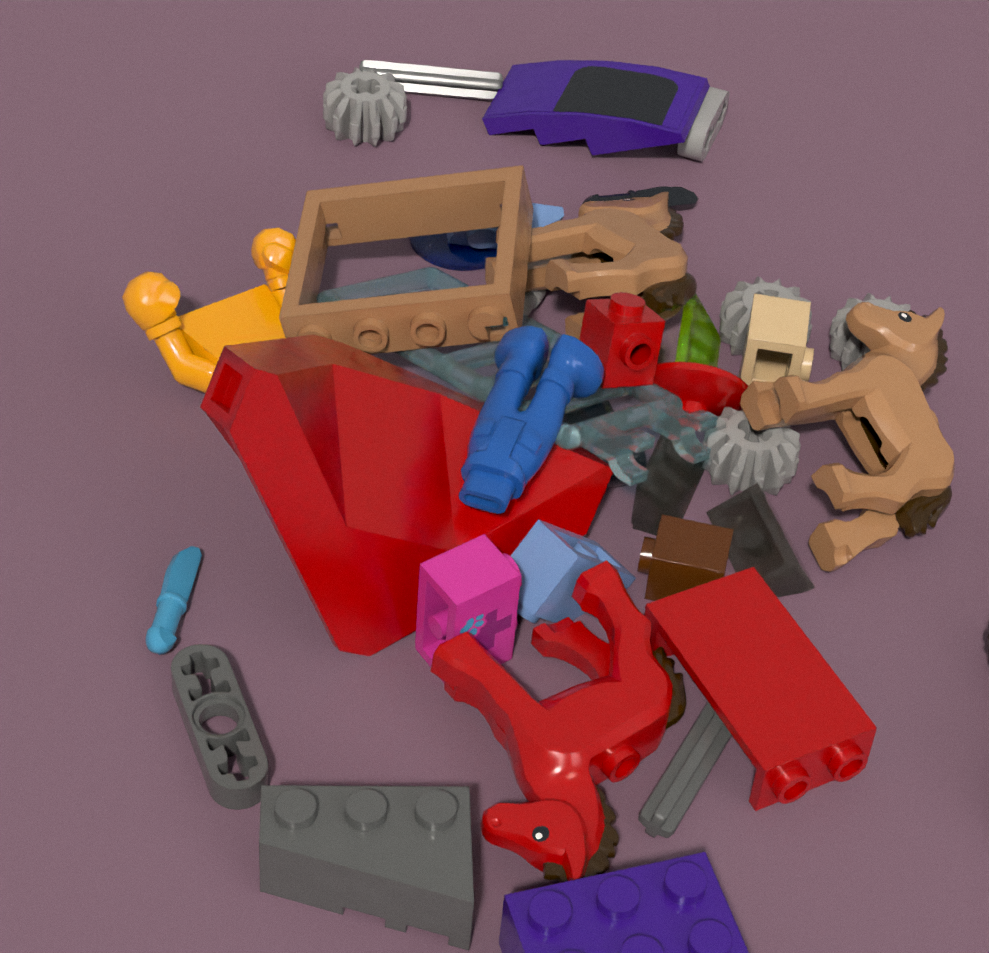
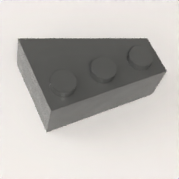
(374, 852)

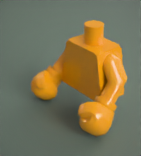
(196, 339)

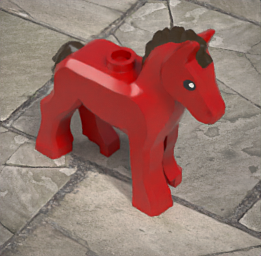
(575, 736)

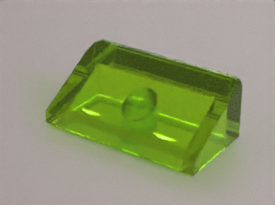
(697, 336)

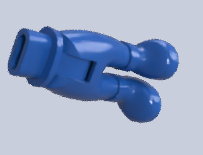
(513, 445)

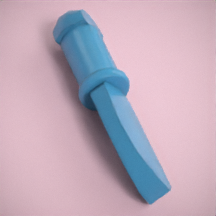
(172, 600)

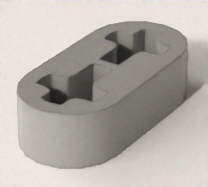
(706, 125)

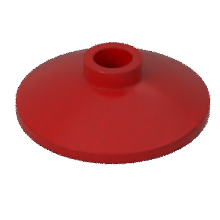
(701, 386)

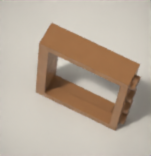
(410, 210)

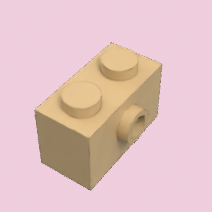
(776, 340)

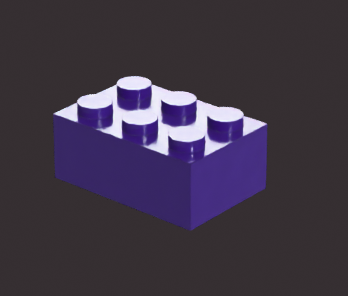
(630, 910)

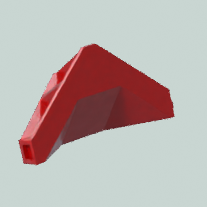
(368, 476)

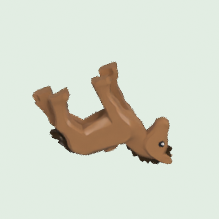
(612, 251)
(886, 423)

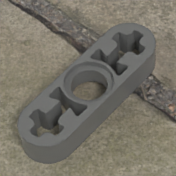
(213, 749)

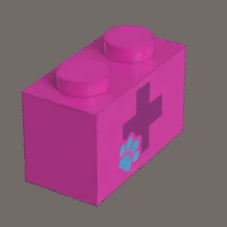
(472, 592)

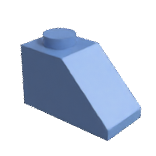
(549, 567)

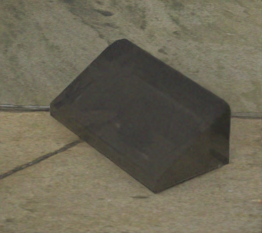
(668, 487)
(761, 542)

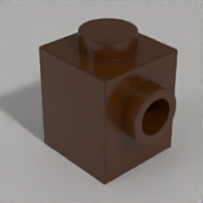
(683, 556)

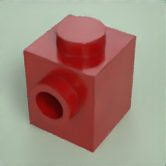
(624, 338)

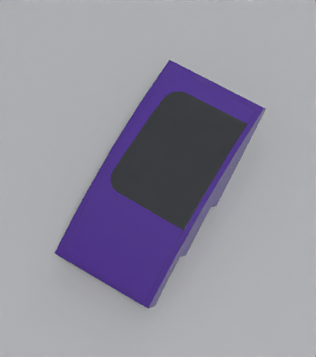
(597, 101)

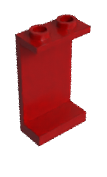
(765, 685)

